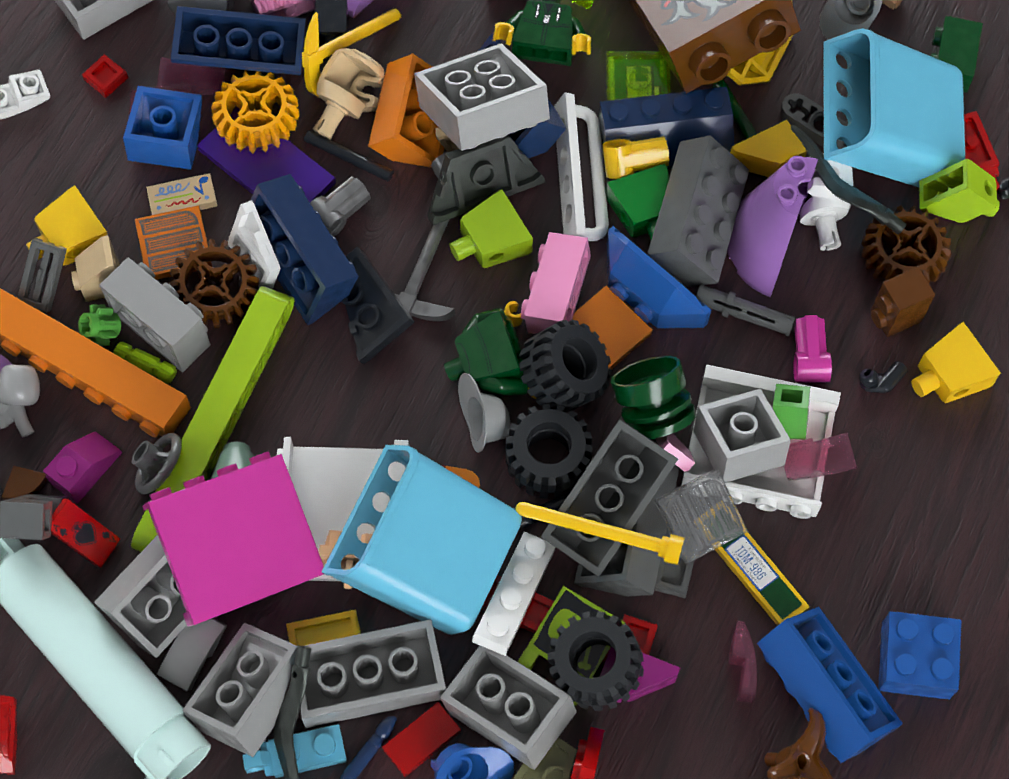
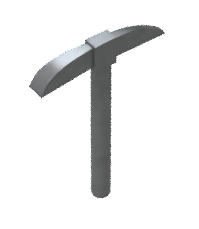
(408, 298)

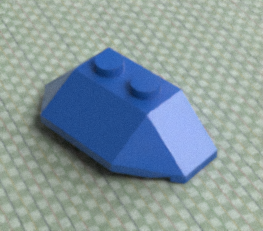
(650, 288)

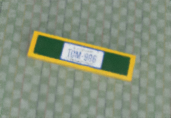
(762, 578)

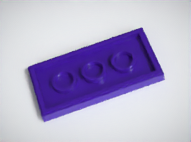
(260, 167)

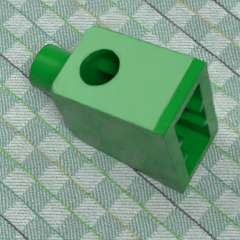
(639, 199)

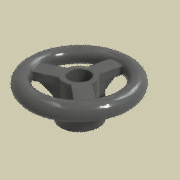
(152, 460)

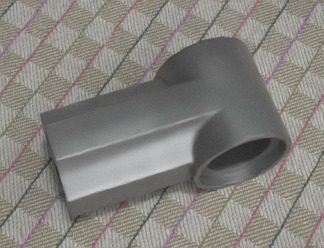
(341, 204)

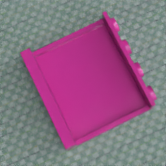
(234, 537)

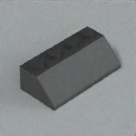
(611, 492)
(632, 568)

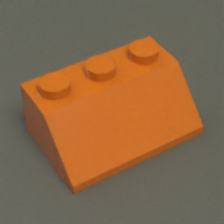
(400, 126)

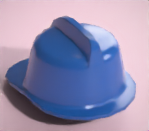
(469, 762)

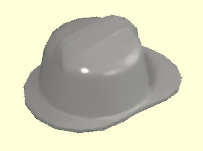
(847, 15)
(483, 412)

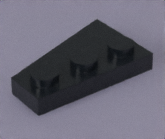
(373, 309)

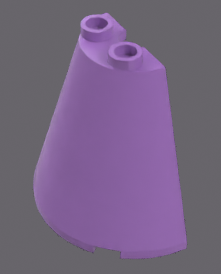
(767, 222)

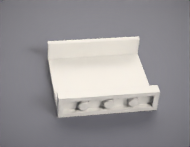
(331, 484)

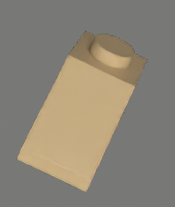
(94, 267)

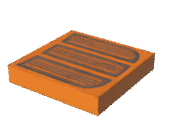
(167, 236)

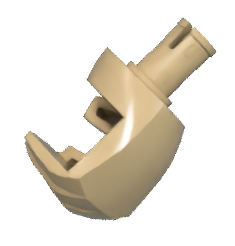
(342, 88)

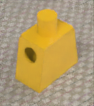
(69, 224)
(955, 367)

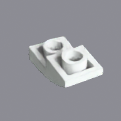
(22, 93)

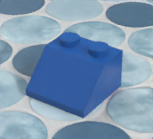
(163, 127)

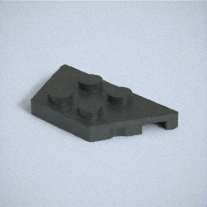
(477, 174)

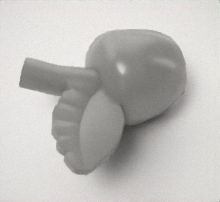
(18, 389)

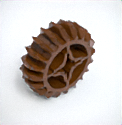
(917, 229)
(224, 274)

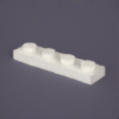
(514, 594)

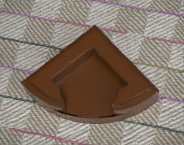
(23, 482)

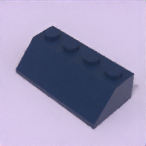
(238, 40)
(670, 115)
(309, 256)

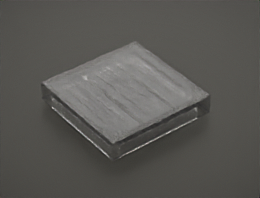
(701, 514)

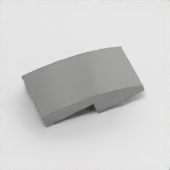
(190, 652)

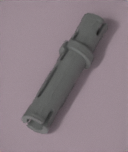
(780, 321)

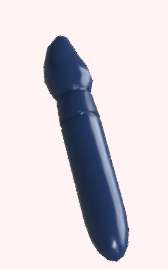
(369, 749)

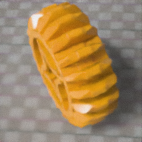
(256, 123)

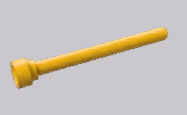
(667, 547)

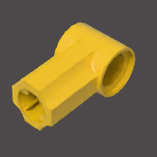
(626, 157)

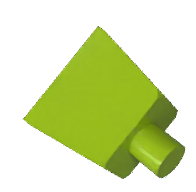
(959, 192)
(492, 233)

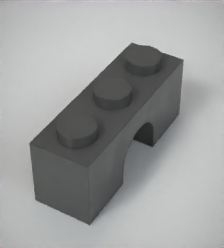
(28, 516)

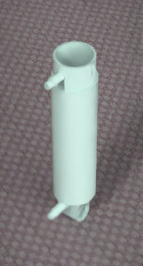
(98, 663)

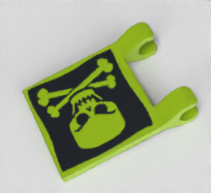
(564, 607)

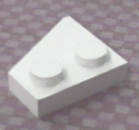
(252, 238)

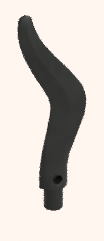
(844, 190)
(289, 712)

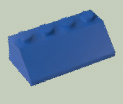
(830, 679)

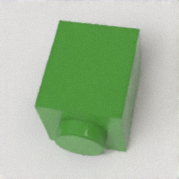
(792, 409)

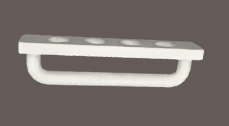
(570, 171)

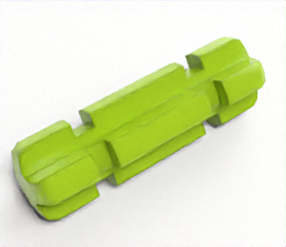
(147, 362)

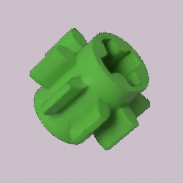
(100, 324)

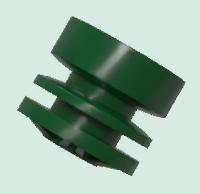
(654, 396)

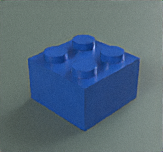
(920, 655)

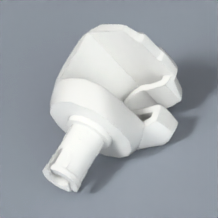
(825, 208)

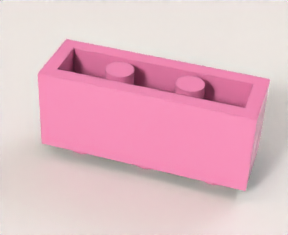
(556, 282)

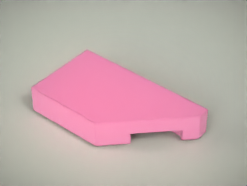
(677, 449)

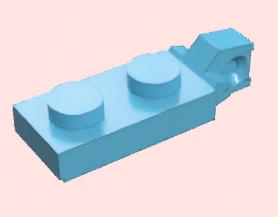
(312, 751)

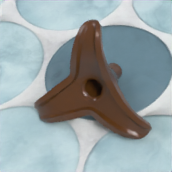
(802, 757)

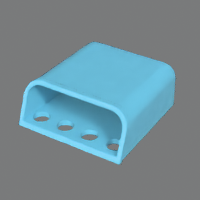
(898, 108)
(430, 546)

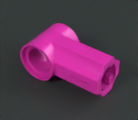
(811, 357)

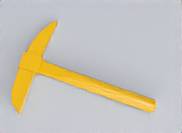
(314, 55)

